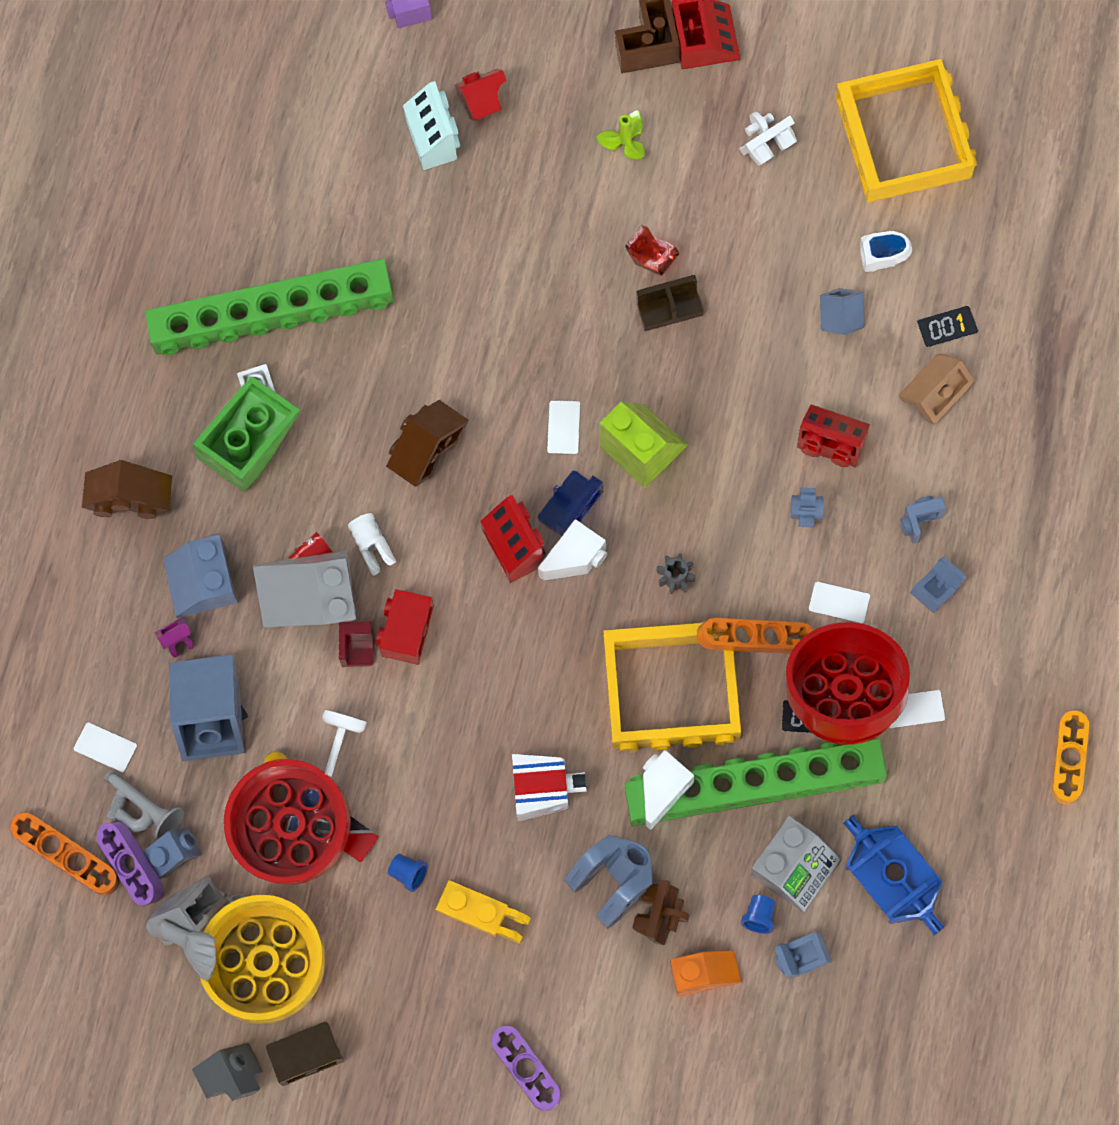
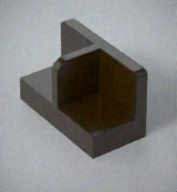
(669, 303)
(304, 1054)

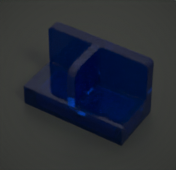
(570, 502)

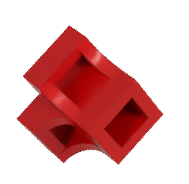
(480, 93)

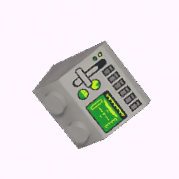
(795, 864)

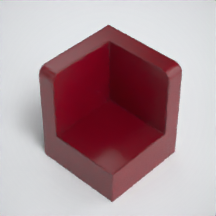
(356, 644)

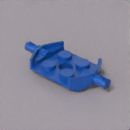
(902, 899)

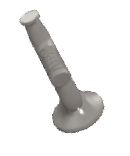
(164, 819)

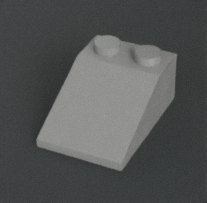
(306, 590)

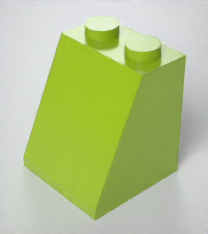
(639, 441)

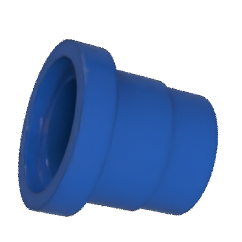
(408, 871)
(759, 915)

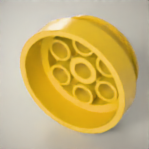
(271, 916)

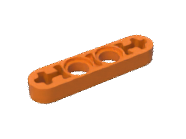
(756, 633)
(64, 853)

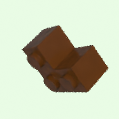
(653, 42)
(424, 441)
(126, 488)

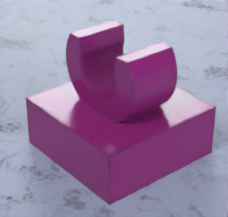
(174, 633)

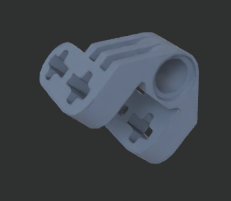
(629, 866)

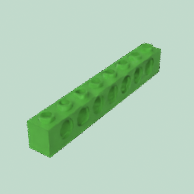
(254, 300)
(773, 789)

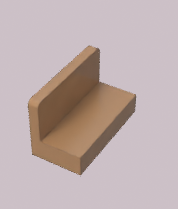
(938, 387)

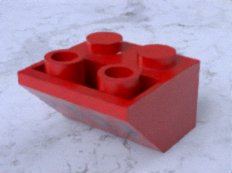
(704, 32)
(832, 436)
(512, 539)

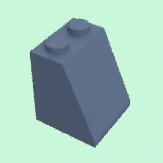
(206, 708)

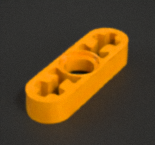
(1075, 781)

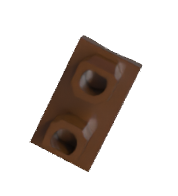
(664, 915)

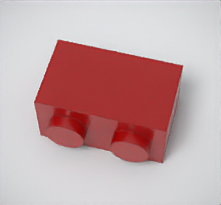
(405, 626)

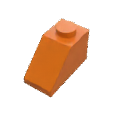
(704, 971)

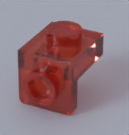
(650, 251)

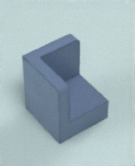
(842, 311)

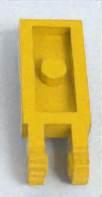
(479, 911)

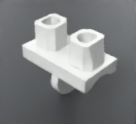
(780, 132)

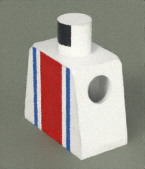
(543, 785)

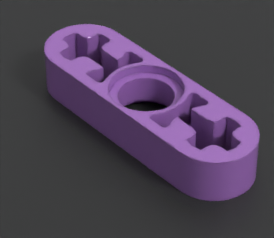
(142, 866)
(518, 1043)

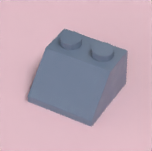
(200, 576)

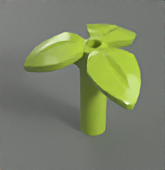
(629, 127)

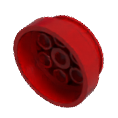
(850, 650)
(256, 794)

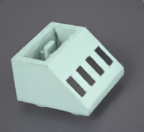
(432, 127)

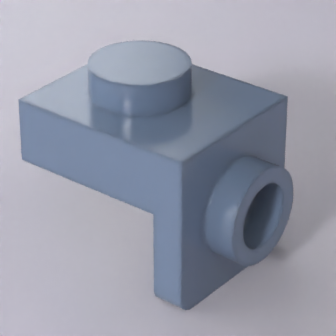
(923, 511)
(938, 585)
(172, 851)
(802, 955)

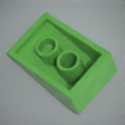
(246, 434)

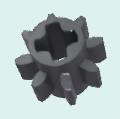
(672, 565)

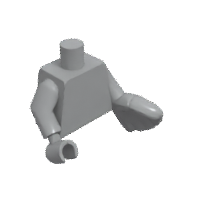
(184, 916)

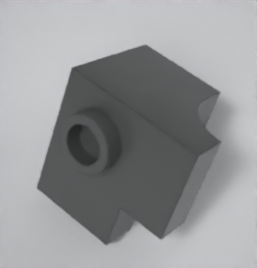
(229, 1072)

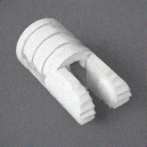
(370, 539)

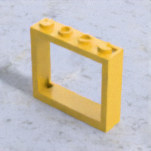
(892, 81)
(662, 738)

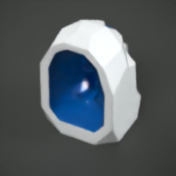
(884, 250)

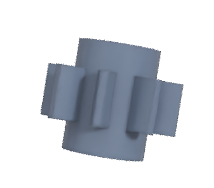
(807, 507)

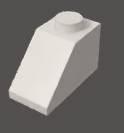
(574, 553)
(663, 784)

